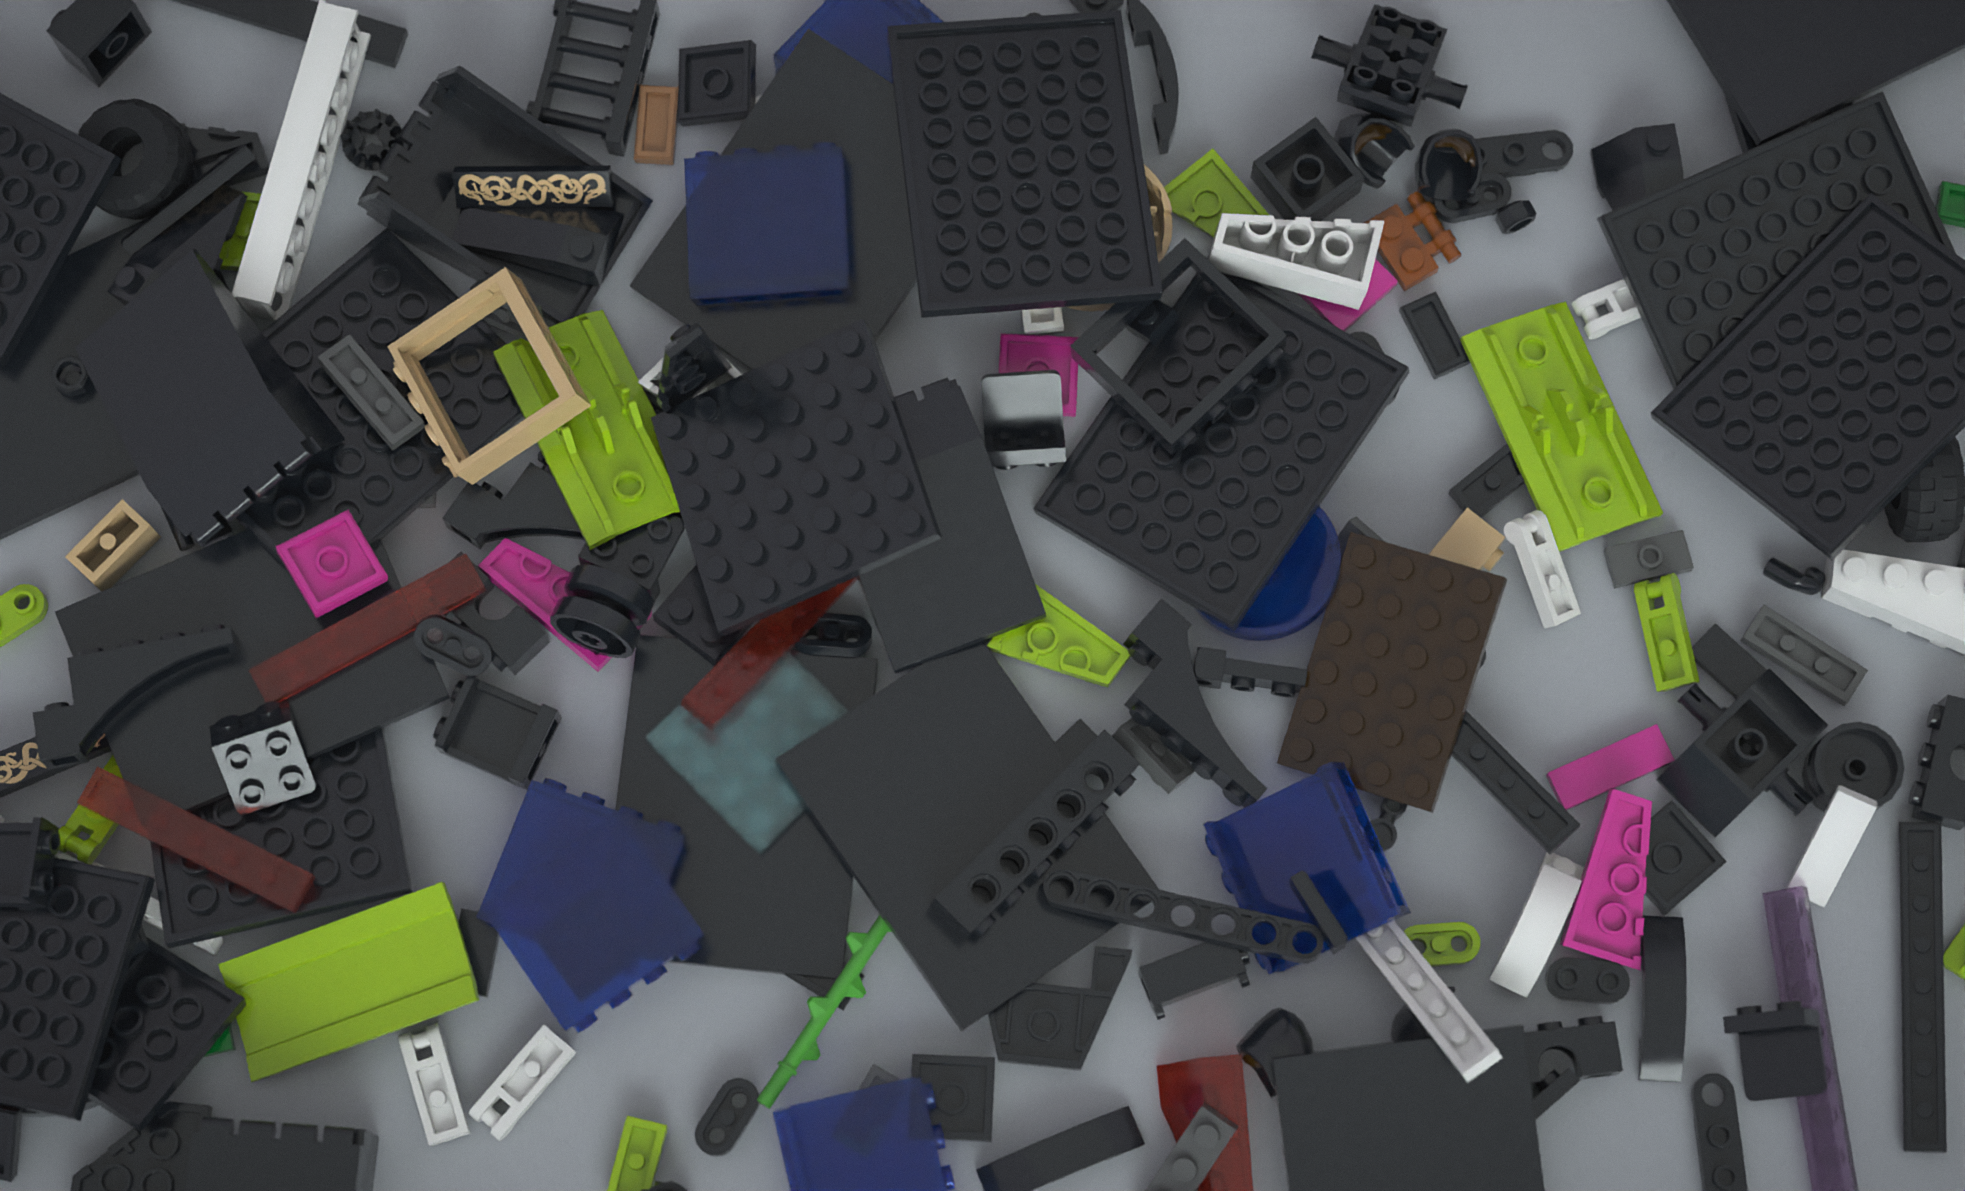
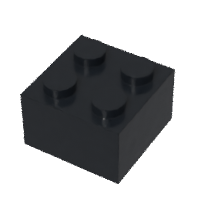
(98, 35)
(1307, 174)

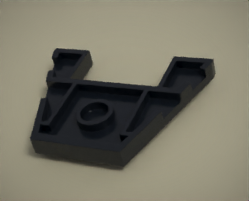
(1058, 1023)

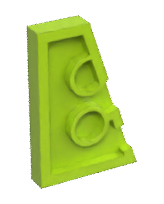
(1208, 191)
(1064, 644)

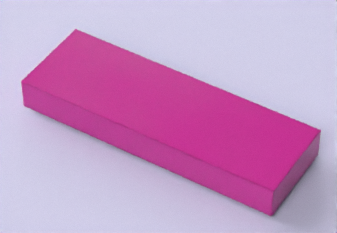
(1610, 767)

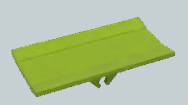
(1561, 425)
(608, 453)
(351, 981)

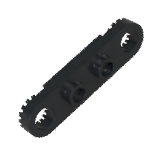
(1523, 153)
(1718, 1138)

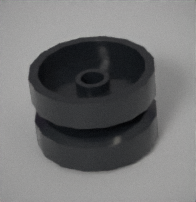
(602, 611)
(1856, 746)

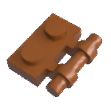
(1403, 249)

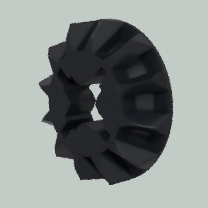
(353, 141)

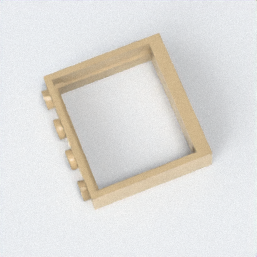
(452, 321)

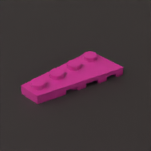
(535, 587)
(1611, 896)

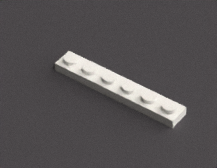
(1430, 1000)

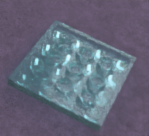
(736, 759)

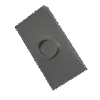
(1648, 559)

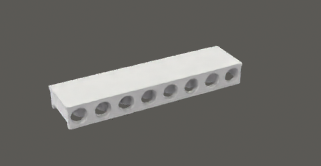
(299, 161)

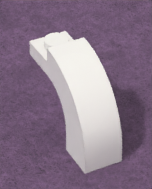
(1538, 924)

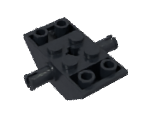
(1391, 66)
(1719, 780)

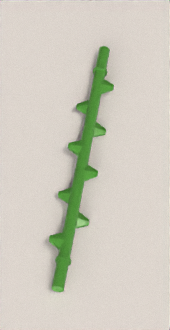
(822, 1008)

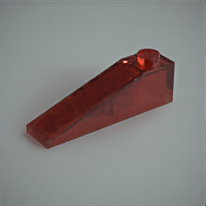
(1221, 1085)

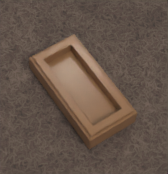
(656, 125)

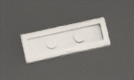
(1833, 844)

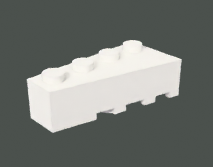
(1299, 254)
(1902, 592)

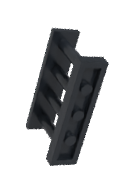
(622, 93)

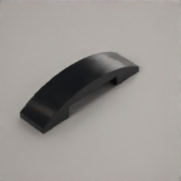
(1144, 32)
(1663, 999)
(1063, 1153)

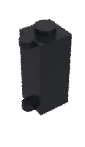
(1191, 973)

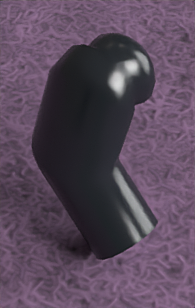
(1806, 583)

